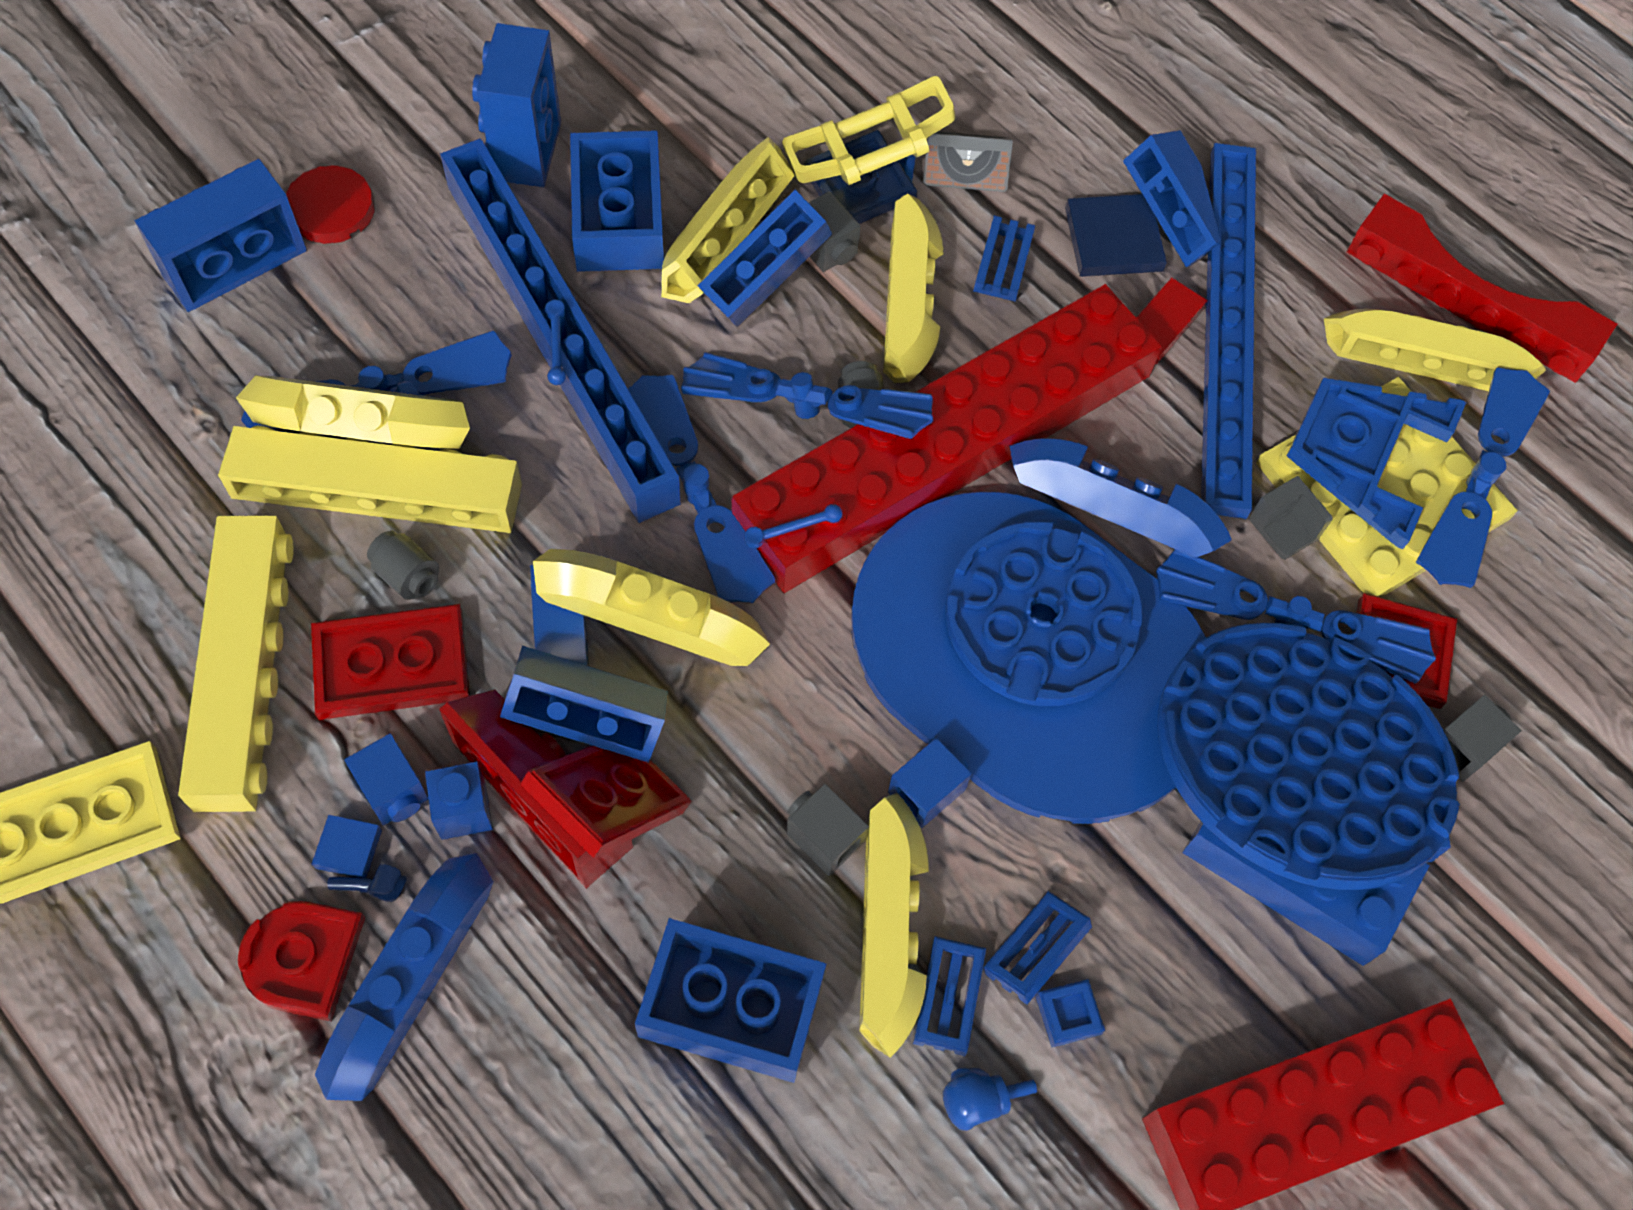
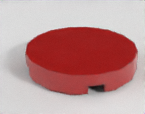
(330, 203)

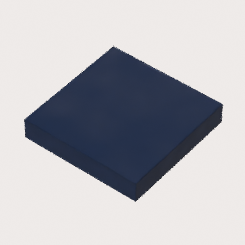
(872, 194)
(1114, 235)

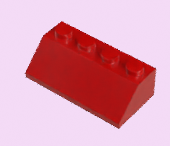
(505, 756)

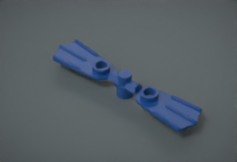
(455, 367)
(883, 409)
(1457, 541)
(734, 568)
(1213, 588)

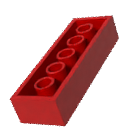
(1321, 1110)

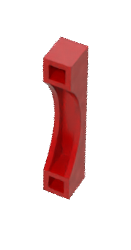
(1556, 333)

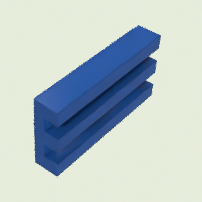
(1011, 232)
(1053, 958)
(940, 1040)

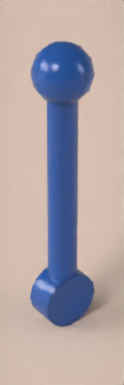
(555, 311)
(755, 537)

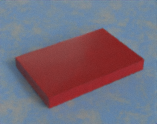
(389, 661)
(605, 796)

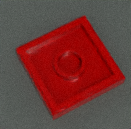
(1435, 680)

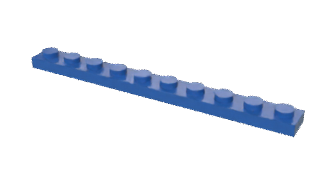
(1230, 335)

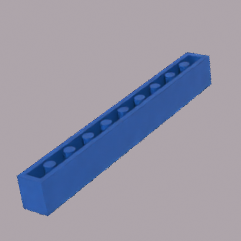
(591, 380)

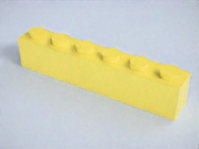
(371, 478)
(235, 666)

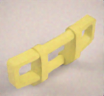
(896, 107)

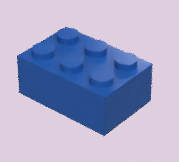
(519, 102)
(616, 201)
(222, 234)
(730, 1000)

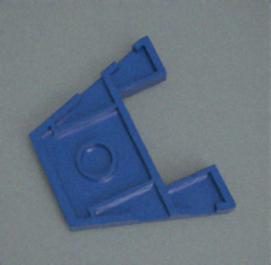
(1350, 439)

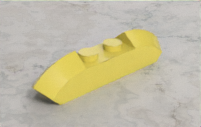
(725, 220)
(910, 330)
(1425, 347)
(355, 412)
(648, 605)
(889, 989)

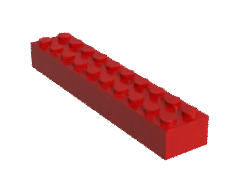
(978, 411)

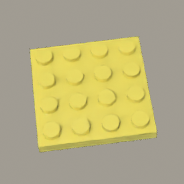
(1419, 471)

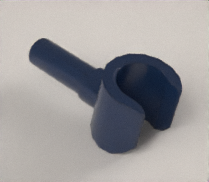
(385, 884)

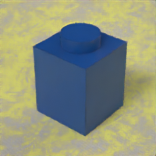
(387, 780)
(931, 780)
(458, 800)

